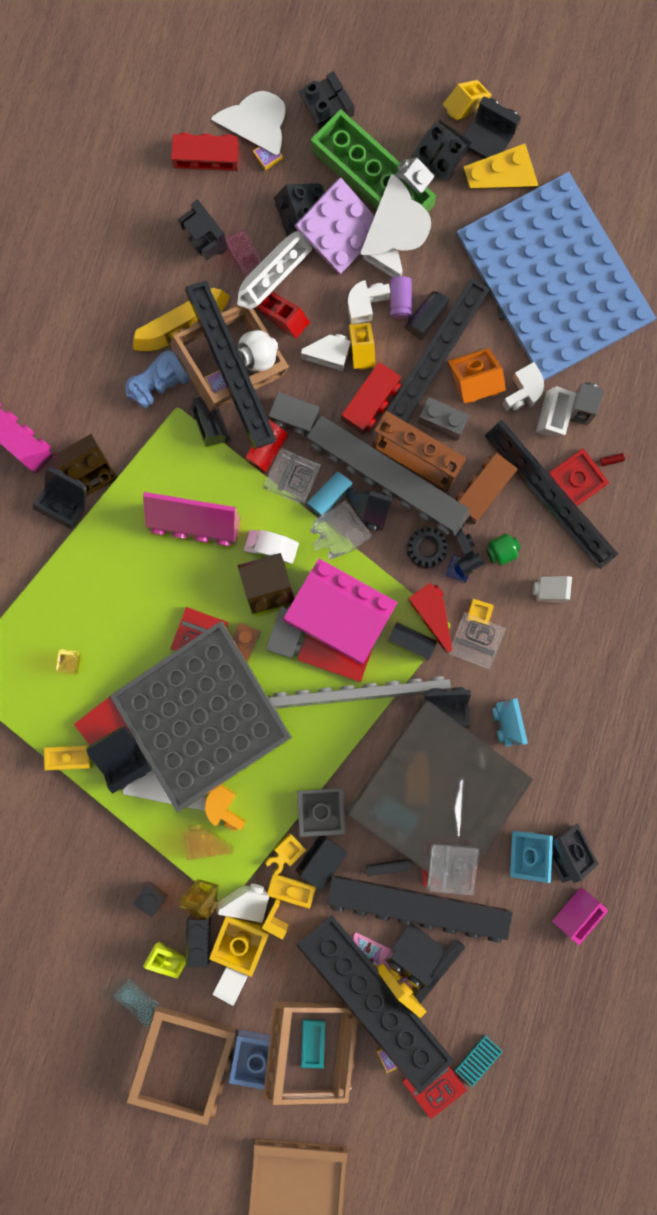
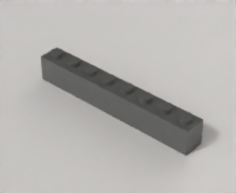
(388, 475)

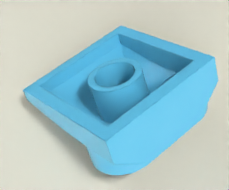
(510, 723)
(531, 856)

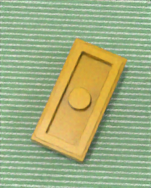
(66, 758)
(291, 890)

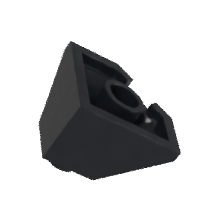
(370, 508)

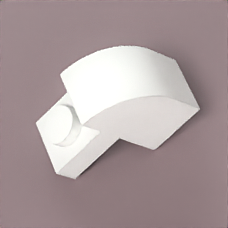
(361, 298)
(530, 387)
(269, 543)

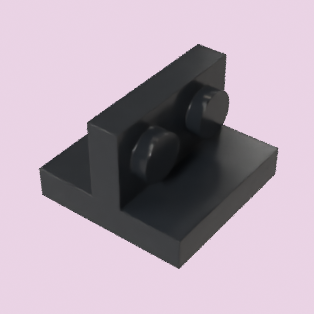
(572, 855)

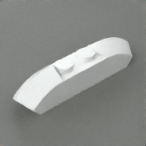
(273, 270)

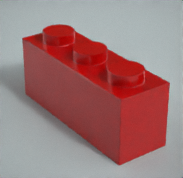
(205, 152)
(371, 398)

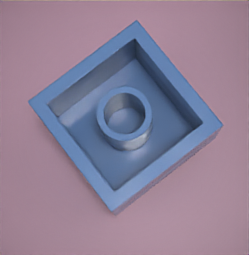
(250, 1059)

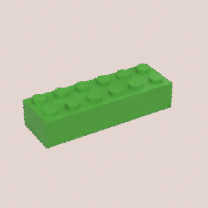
(360, 160)

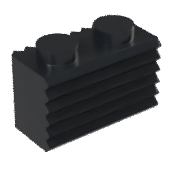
(198, 942)

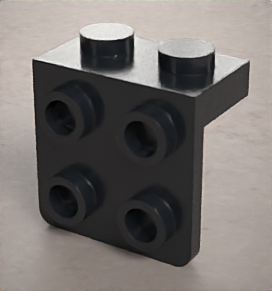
(492, 128)
(295, 201)
(62, 498)
(452, 703)
(118, 759)
(415, 956)

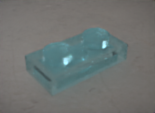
(137, 1001)

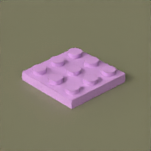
(337, 225)

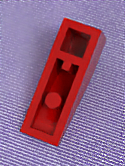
(283, 314)
(431, 609)

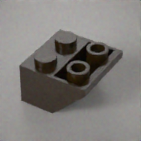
(86, 463)

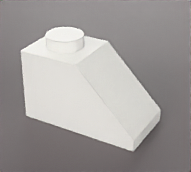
(387, 262)
(328, 351)
(553, 589)
(244, 903)
(230, 985)

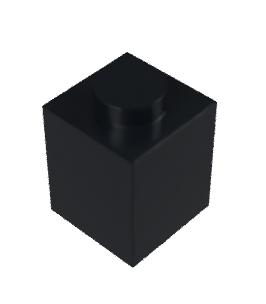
(150, 899)

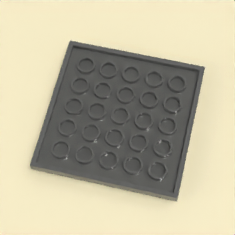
(200, 716)

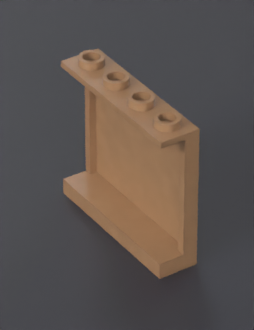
(297, 1178)

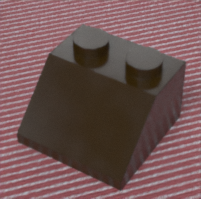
(266, 583)

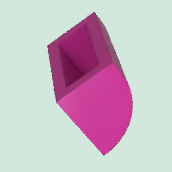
(580, 916)

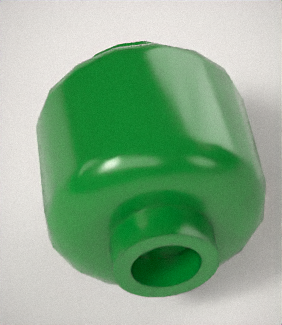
(503, 549)

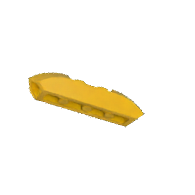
(157, 332)

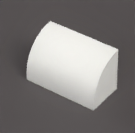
(556, 412)

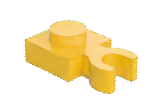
(288, 851)

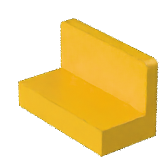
(273, 924)

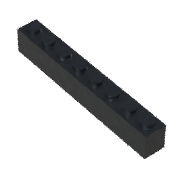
(419, 907)

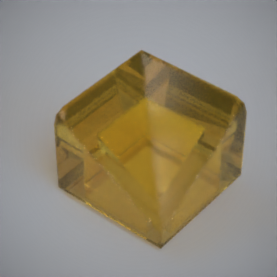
(68, 661)

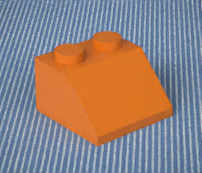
(477, 375)

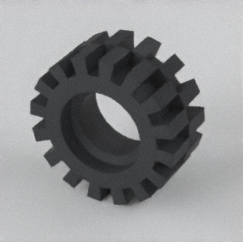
(427, 534)

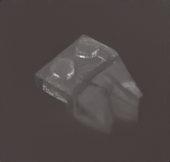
(339, 531)

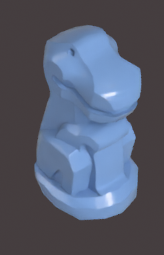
(160, 375)

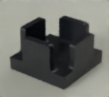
(205, 233)

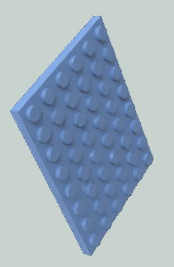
(555, 276)

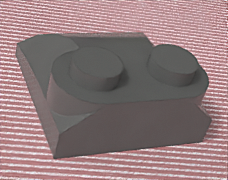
(320, 812)

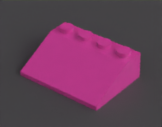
(22, 444)
(191, 519)
(340, 611)

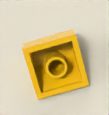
(240, 944)

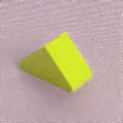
(165, 960)

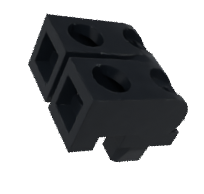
(326, 99)
(442, 149)

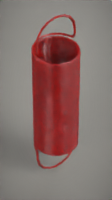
(612, 459)

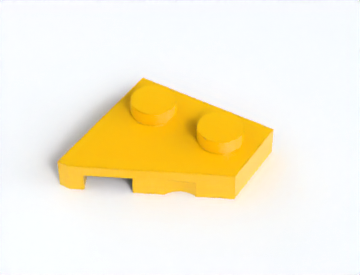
(401, 990)

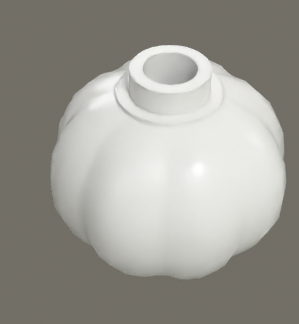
(257, 350)

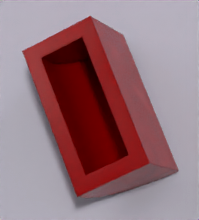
(263, 457)

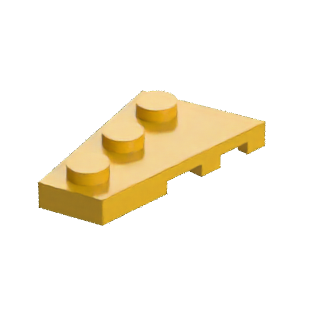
(504, 169)

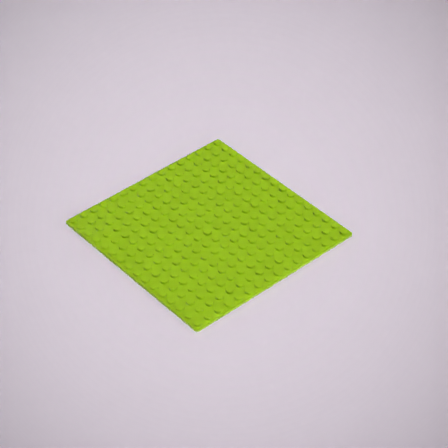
(119, 604)

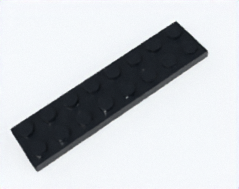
(374, 1004)

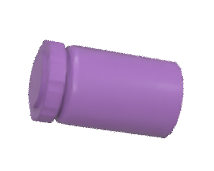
(400, 297)

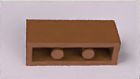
(486, 486)

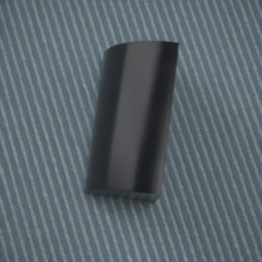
(427, 314)
(209, 423)
(412, 641)
(321, 862)

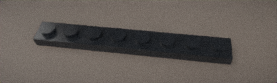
(438, 350)
(230, 365)
(551, 495)

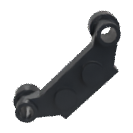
(471, 560)

